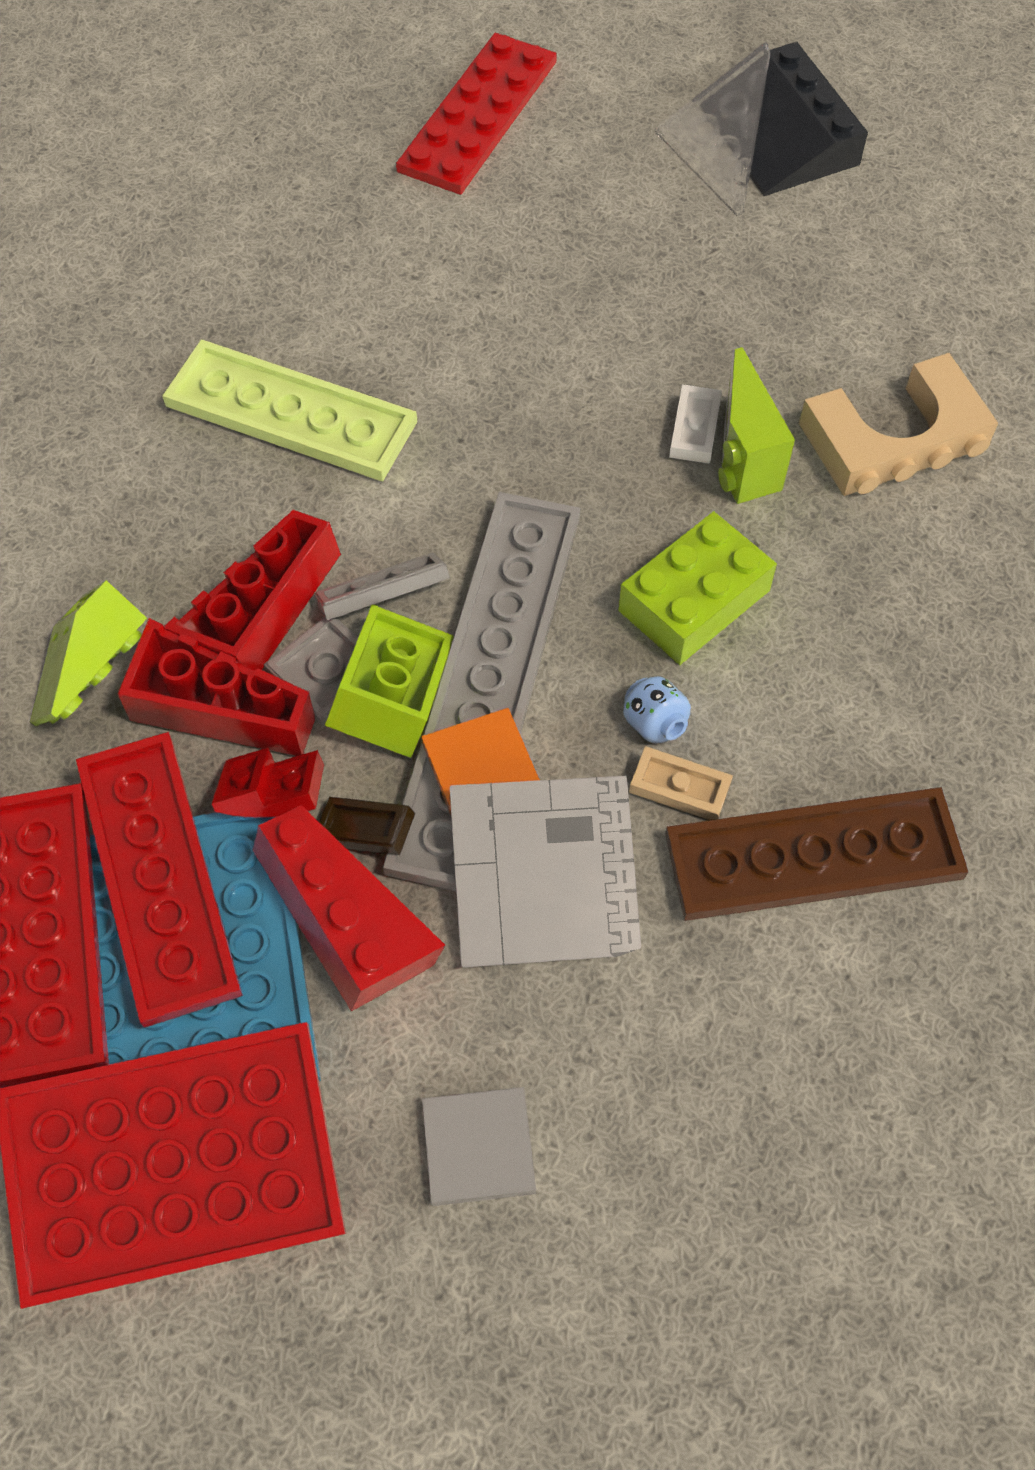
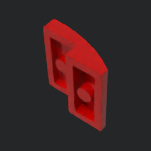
(261, 788)

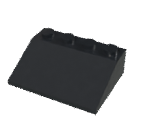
(802, 125)

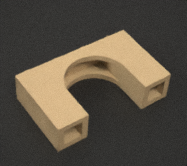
(865, 458)

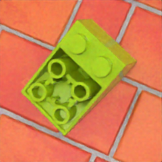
(80, 649)

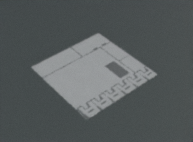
(544, 870)

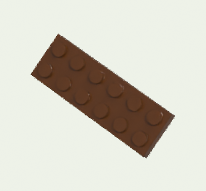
(814, 853)

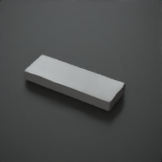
(381, 585)

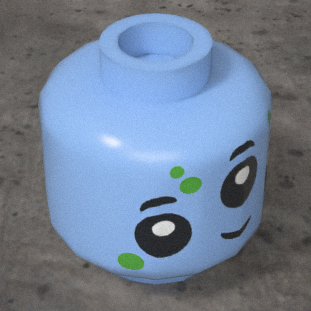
(655, 708)

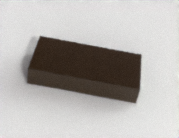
(368, 824)

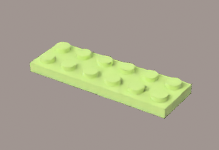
(291, 409)

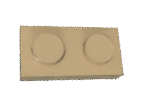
(680, 784)

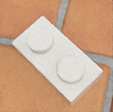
(695, 424)

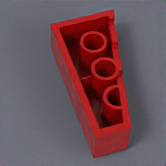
(264, 593)
(211, 695)
(344, 911)

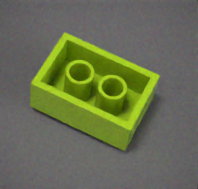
(696, 587)

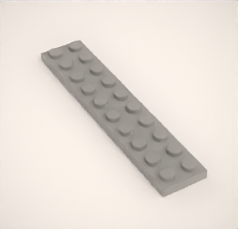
(489, 660)

